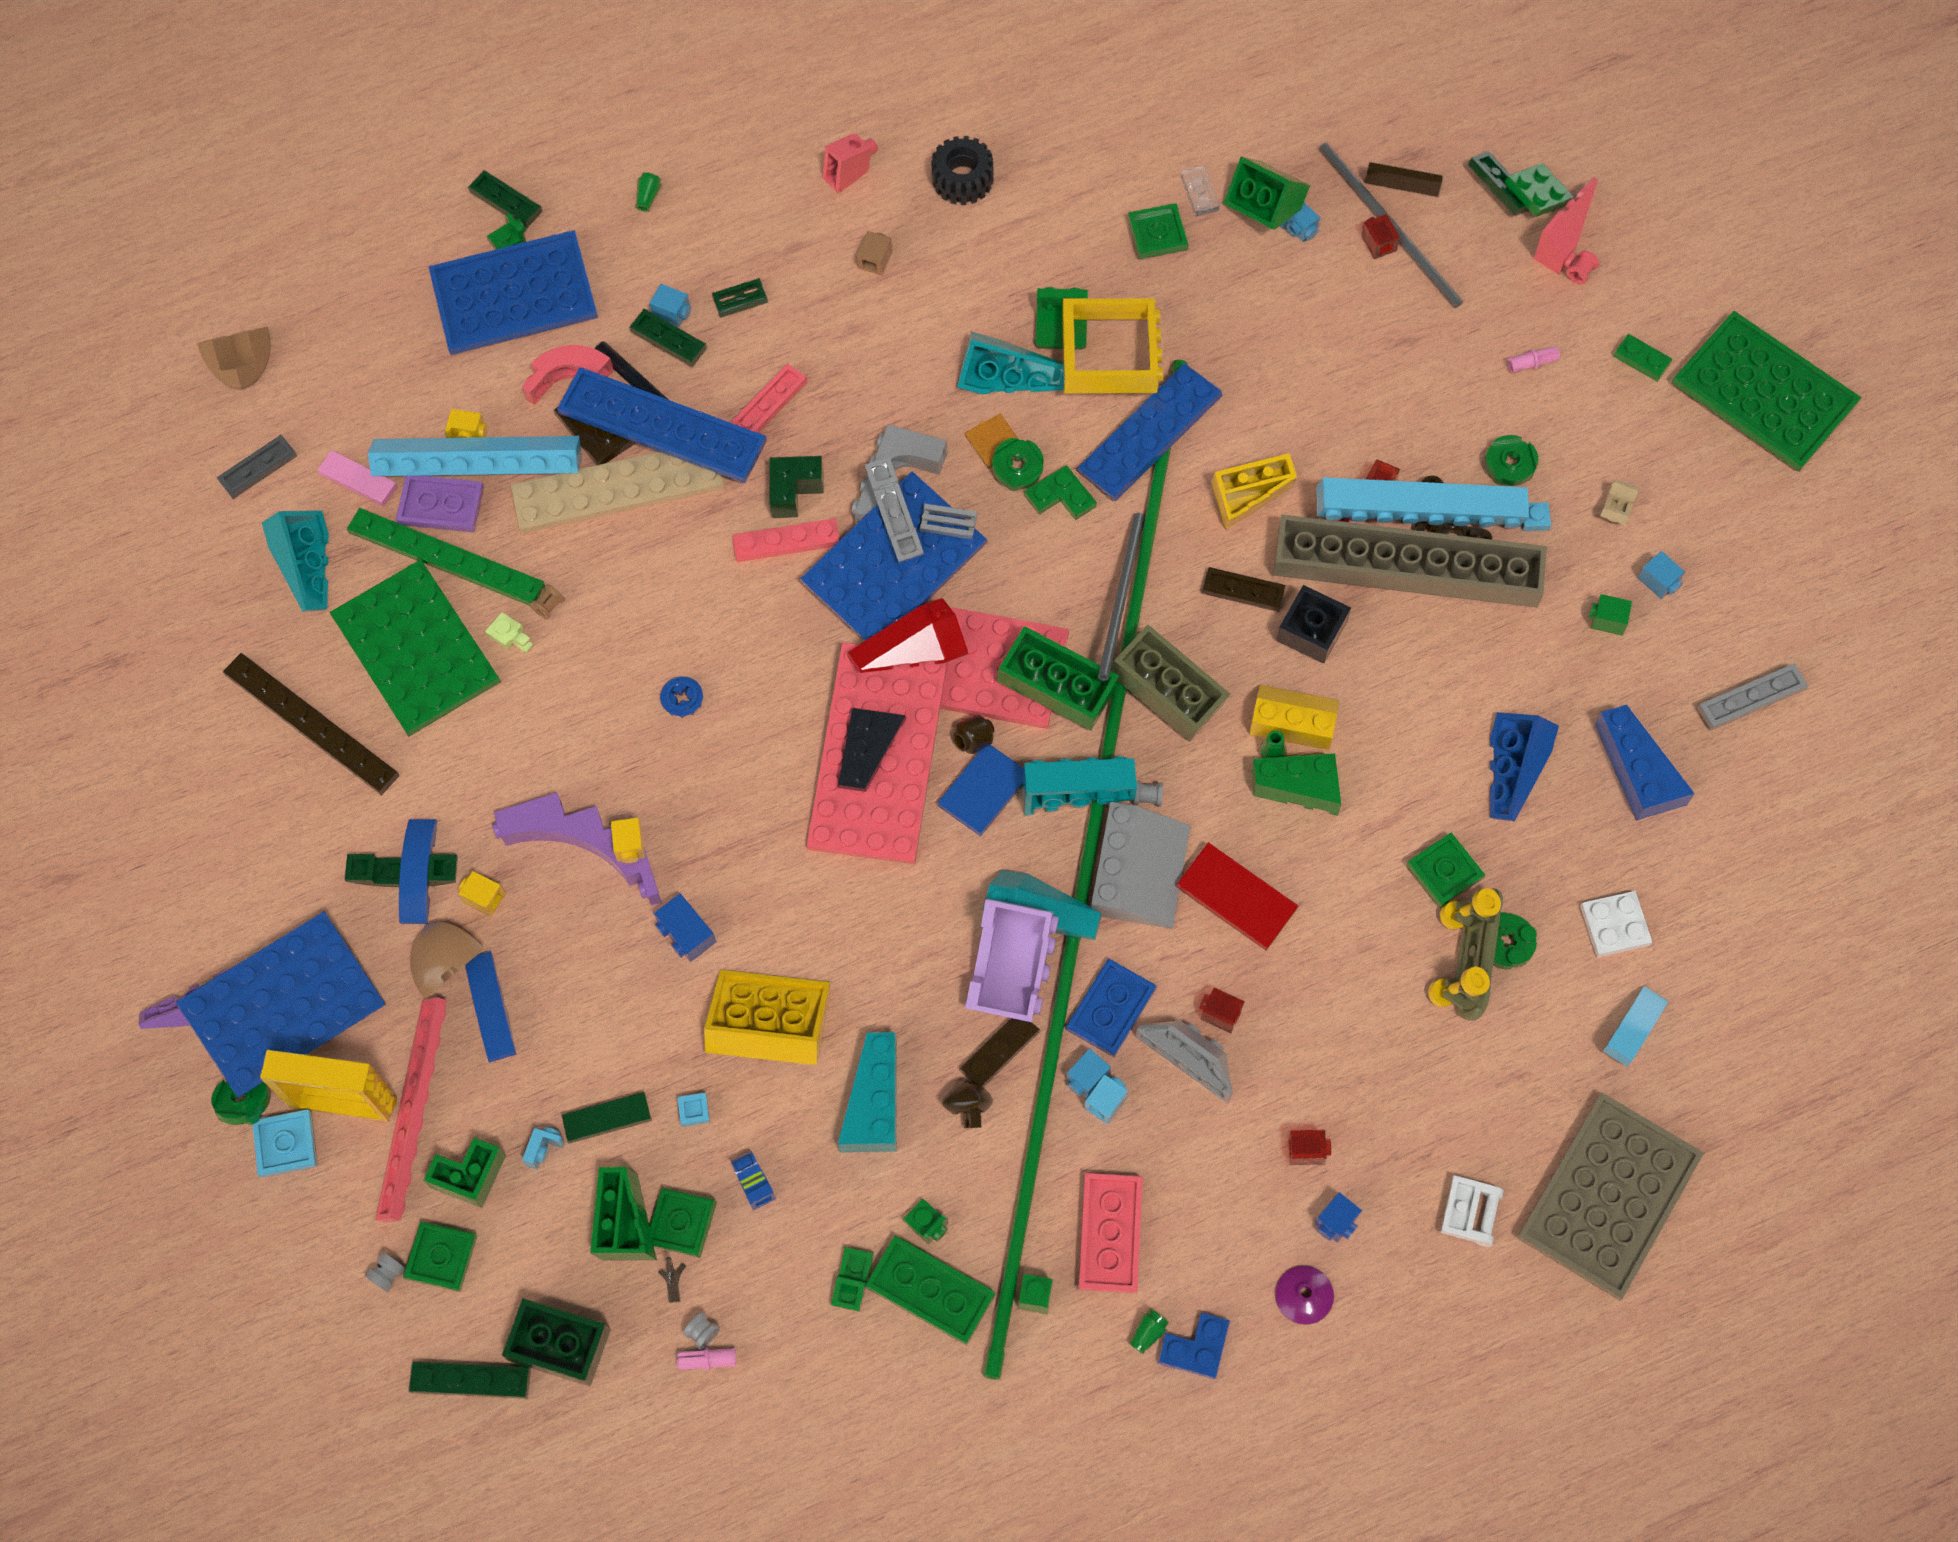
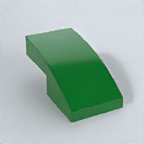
(852, 1279)

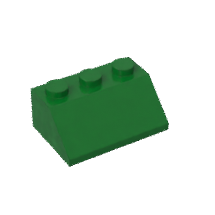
(1265, 193)

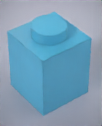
(1106, 1098)

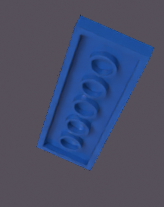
(1149, 432)

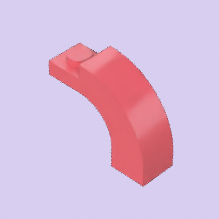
(563, 363)

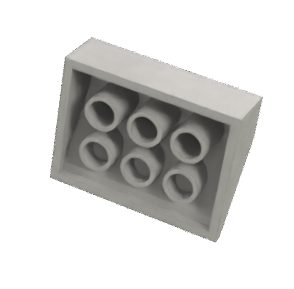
(1140, 866)

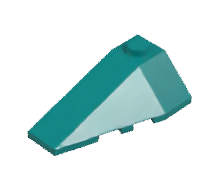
(1004, 367)
(1025, 890)

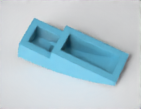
(1635, 1026)

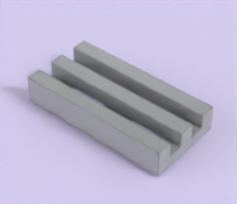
(948, 511)

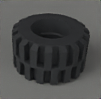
(962, 153)

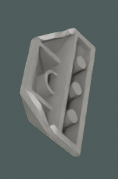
(1190, 1053)

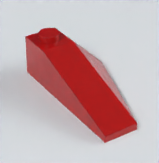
(920, 636)

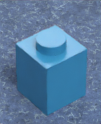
(670, 305)
(1662, 575)
(1087, 1073)

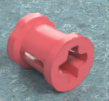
(1584, 265)

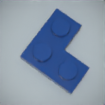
(1202, 1354)

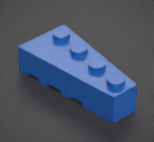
(1641, 766)

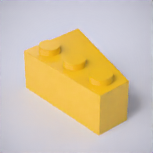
(1251, 486)

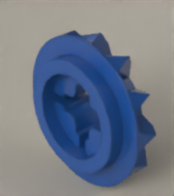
(678, 687)

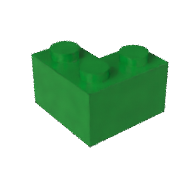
(468, 1180)

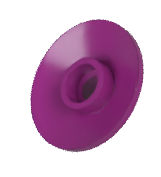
(1301, 1309)

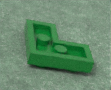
(1064, 488)

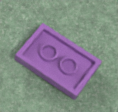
(440, 503)

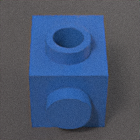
(1338, 1218)

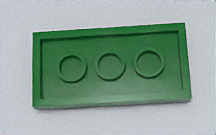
(930, 1290)

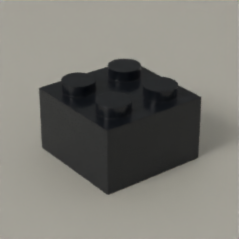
(1313, 624)

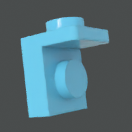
(537, 1150)

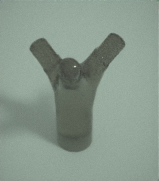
(672, 1280)

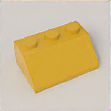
(1297, 715)

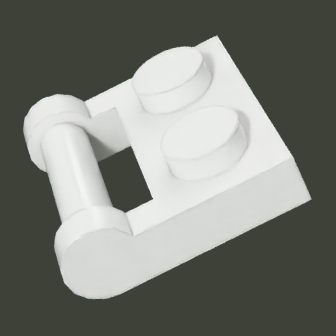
(1462, 1208)

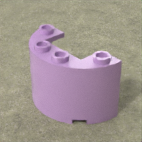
(1012, 960)

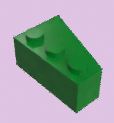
(1299, 780)
(620, 1218)

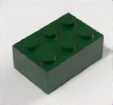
(556, 1342)

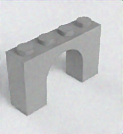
(905, 450)

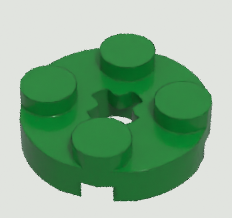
(1021, 450)
(1505, 473)
(1525, 942)
(241, 1112)

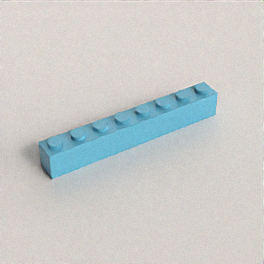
(475, 456)
(1422, 502)

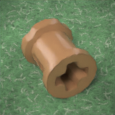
(547, 601)

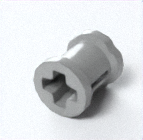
(1149, 793)

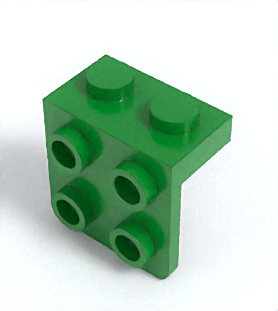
(1050, 321)

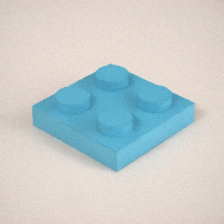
(284, 1143)

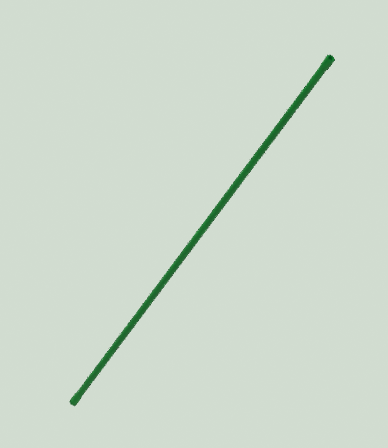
(996, 1353)

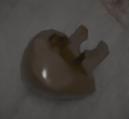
(969, 1099)

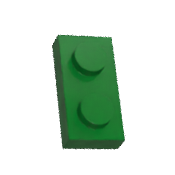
(1642, 357)

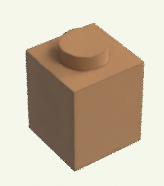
(874, 253)

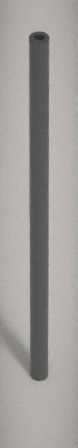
(1378, 210)

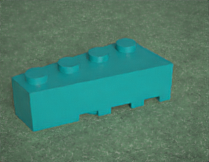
(1077, 783)
(872, 1106)

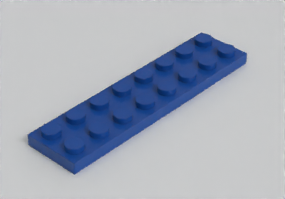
(662, 424)

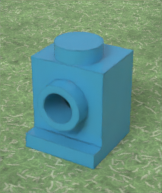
(1303, 224)

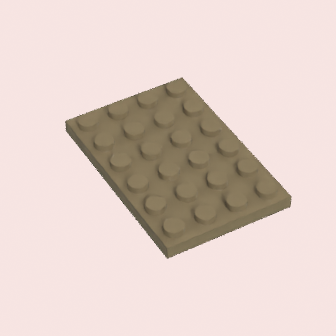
(1610, 1196)

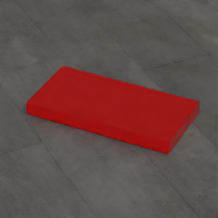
(1237, 896)

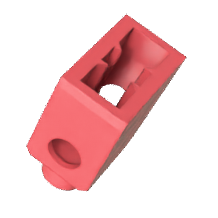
(847, 160)

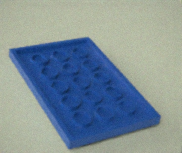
(512, 292)
(866, 581)
(281, 1001)

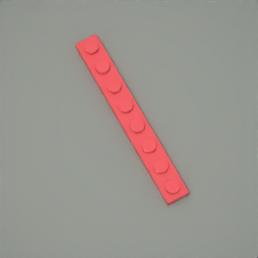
(411, 1109)

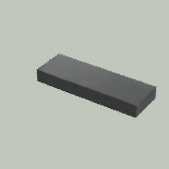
(256, 466)

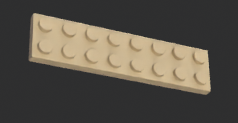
(608, 490)

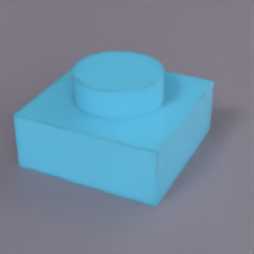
(1538, 517)
(693, 1109)

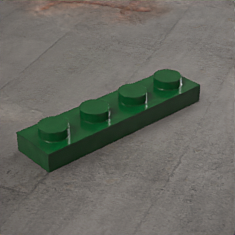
(470, 1380)

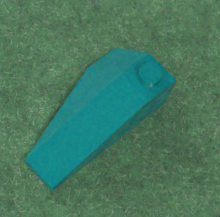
(299, 550)

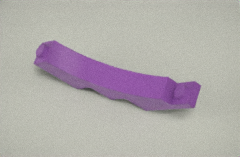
(546, 821)

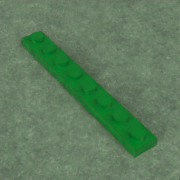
(445, 557)

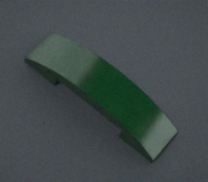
(385, 872)

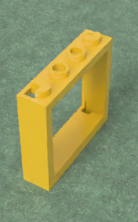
(1111, 380)
(328, 1085)

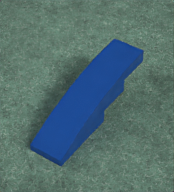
(490, 1007)

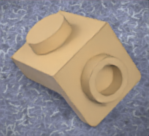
(1619, 502)

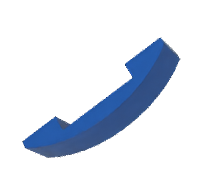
(413, 882)

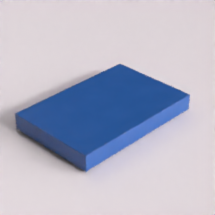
(983, 789)
(1111, 1007)

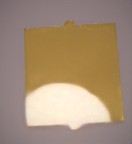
(988, 437)

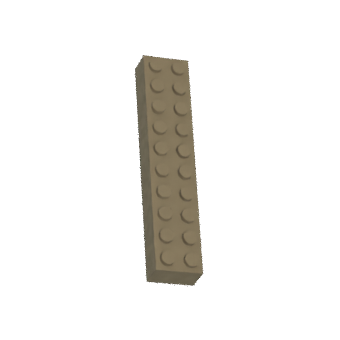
(1410, 561)

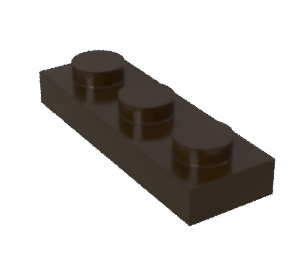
(999, 1051)

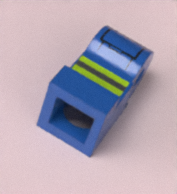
(753, 1180)

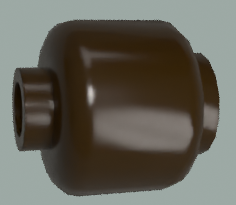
(973, 734)

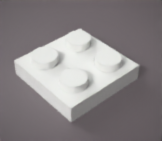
(1616, 924)

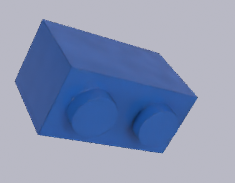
(684, 927)

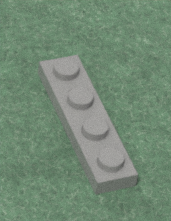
(1752, 696)

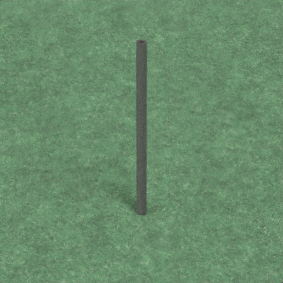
(1120, 598)

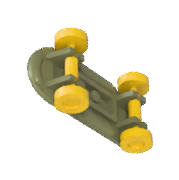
(1476, 953)

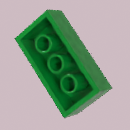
(1056, 678)

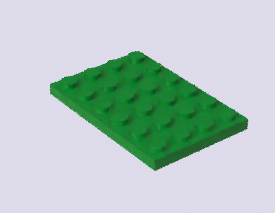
(1766, 390)
(415, 647)

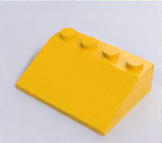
(767, 1017)

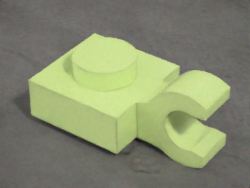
(508, 632)

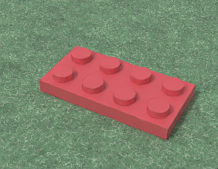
(1110, 1233)

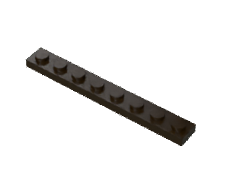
(311, 724)

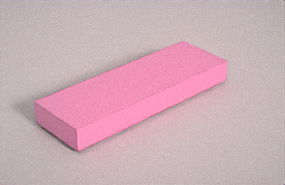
(357, 478)

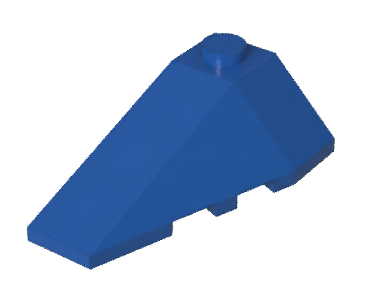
(1520, 753)

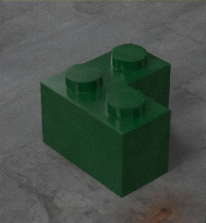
(793, 477)

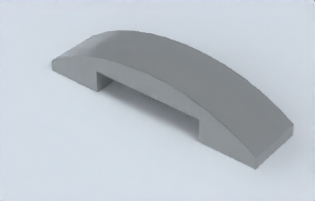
(893, 509)

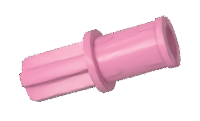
(1533, 359)
(706, 1359)

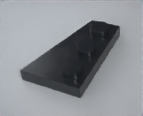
(866, 744)

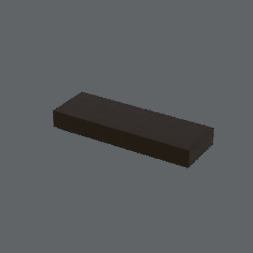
(1403, 179)
(1243, 589)

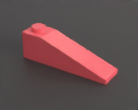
(1563, 232)

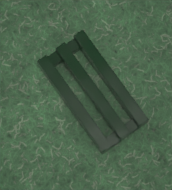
(740, 301)

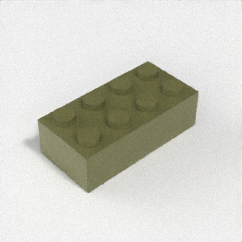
(1169, 682)

